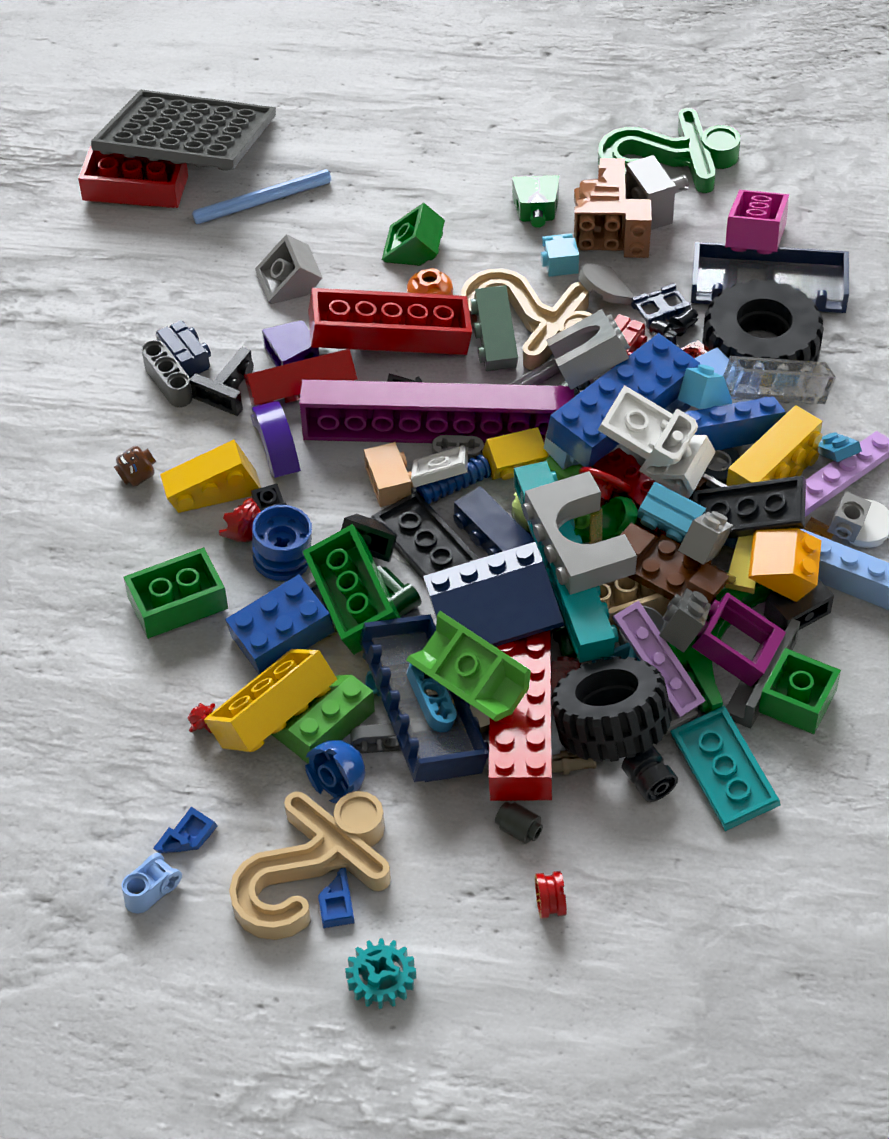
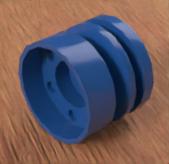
(278, 542)

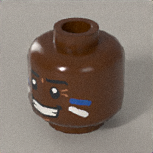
(135, 465)

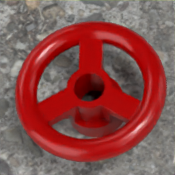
(607, 483)

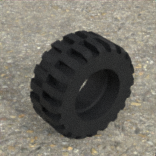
(611, 709)

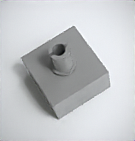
(649, 181)

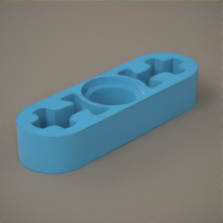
(431, 705)

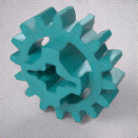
(383, 977)

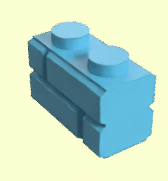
(668, 512)

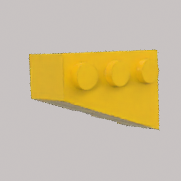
(211, 479)

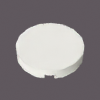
(875, 527)

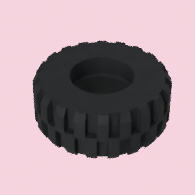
(767, 308)

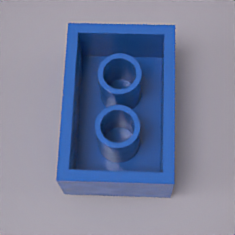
(280, 622)

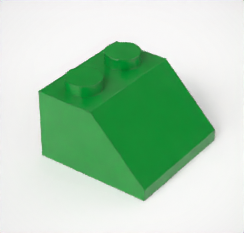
(414, 237)

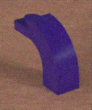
(276, 438)

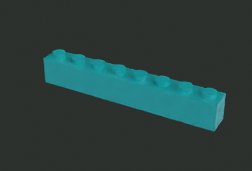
(582, 611)

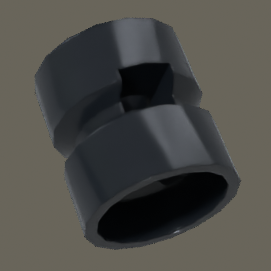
(650, 774)

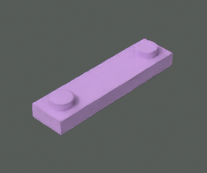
(650, 647)

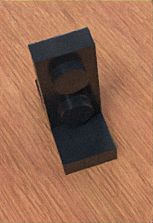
(223, 390)

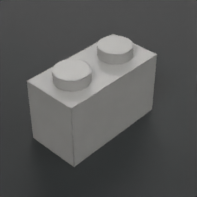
(706, 537)

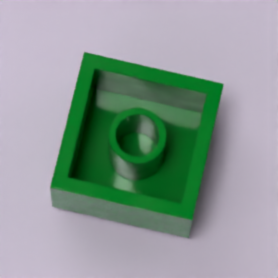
(799, 691)

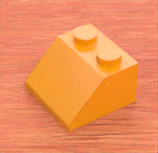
(785, 561)

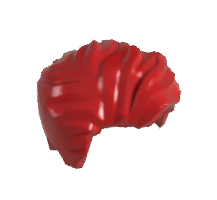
(241, 522)

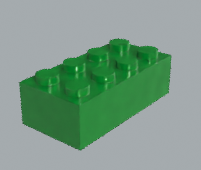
(350, 584)

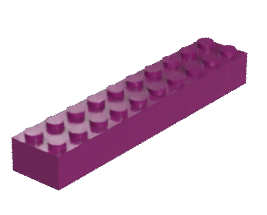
(423, 410)

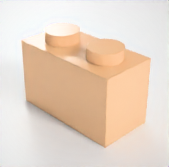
(388, 473)

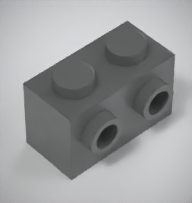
(684, 618)

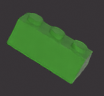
(328, 716)

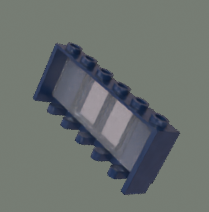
(818, 273)
(427, 752)

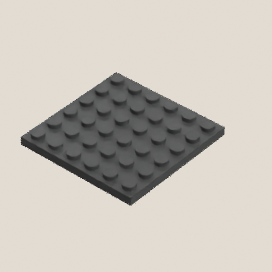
(184, 129)

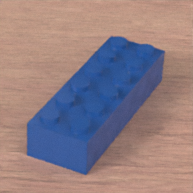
(651, 371)

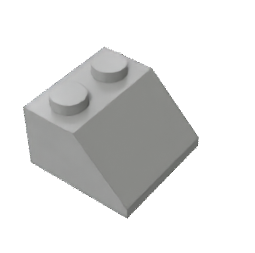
(288, 271)

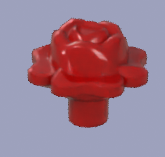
(198, 715)

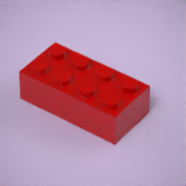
(131, 180)

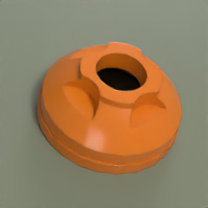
(441, 285)

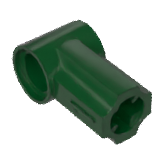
(404, 596)

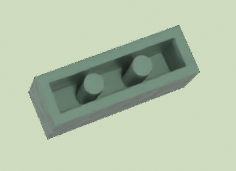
(494, 328)

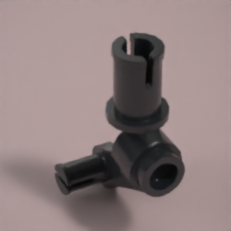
(675, 325)

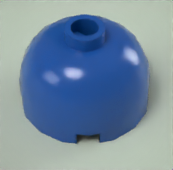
(335, 768)

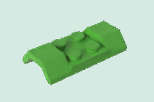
(473, 669)

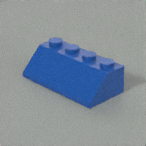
(737, 422)

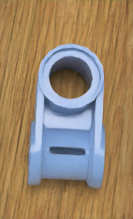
(153, 880)

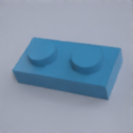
(838, 447)

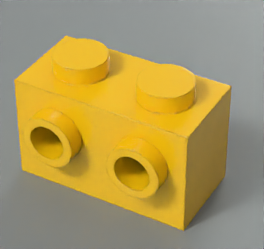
(513, 451)

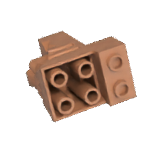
(607, 218)

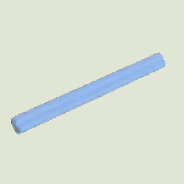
(261, 196)

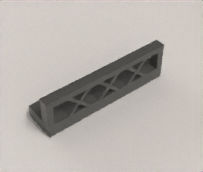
(746, 700)

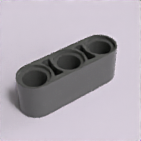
(167, 373)

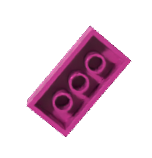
(757, 221)

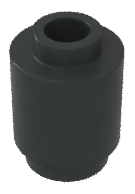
(519, 822)

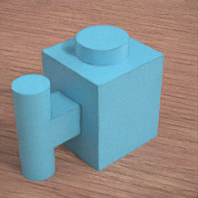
(560, 255)

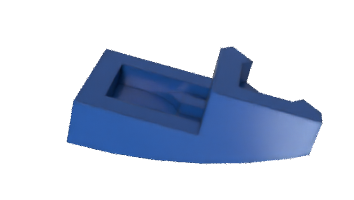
(188, 834)

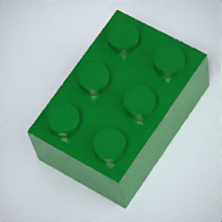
(175, 592)

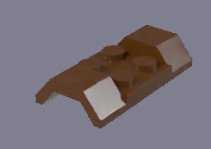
(670, 571)

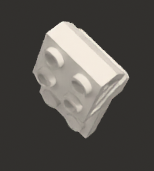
(664, 439)

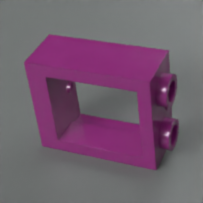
(749, 623)

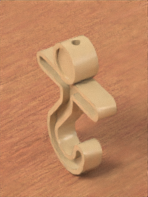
(536, 316)
(333, 845)

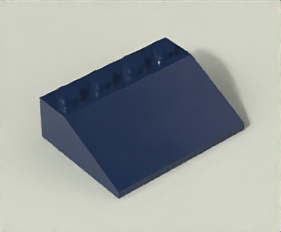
(498, 595)

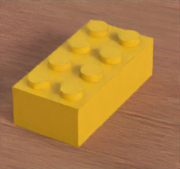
(781, 451)
(271, 700)

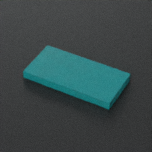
(725, 768)

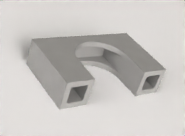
(588, 348)
(576, 564)

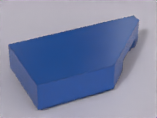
(336, 902)

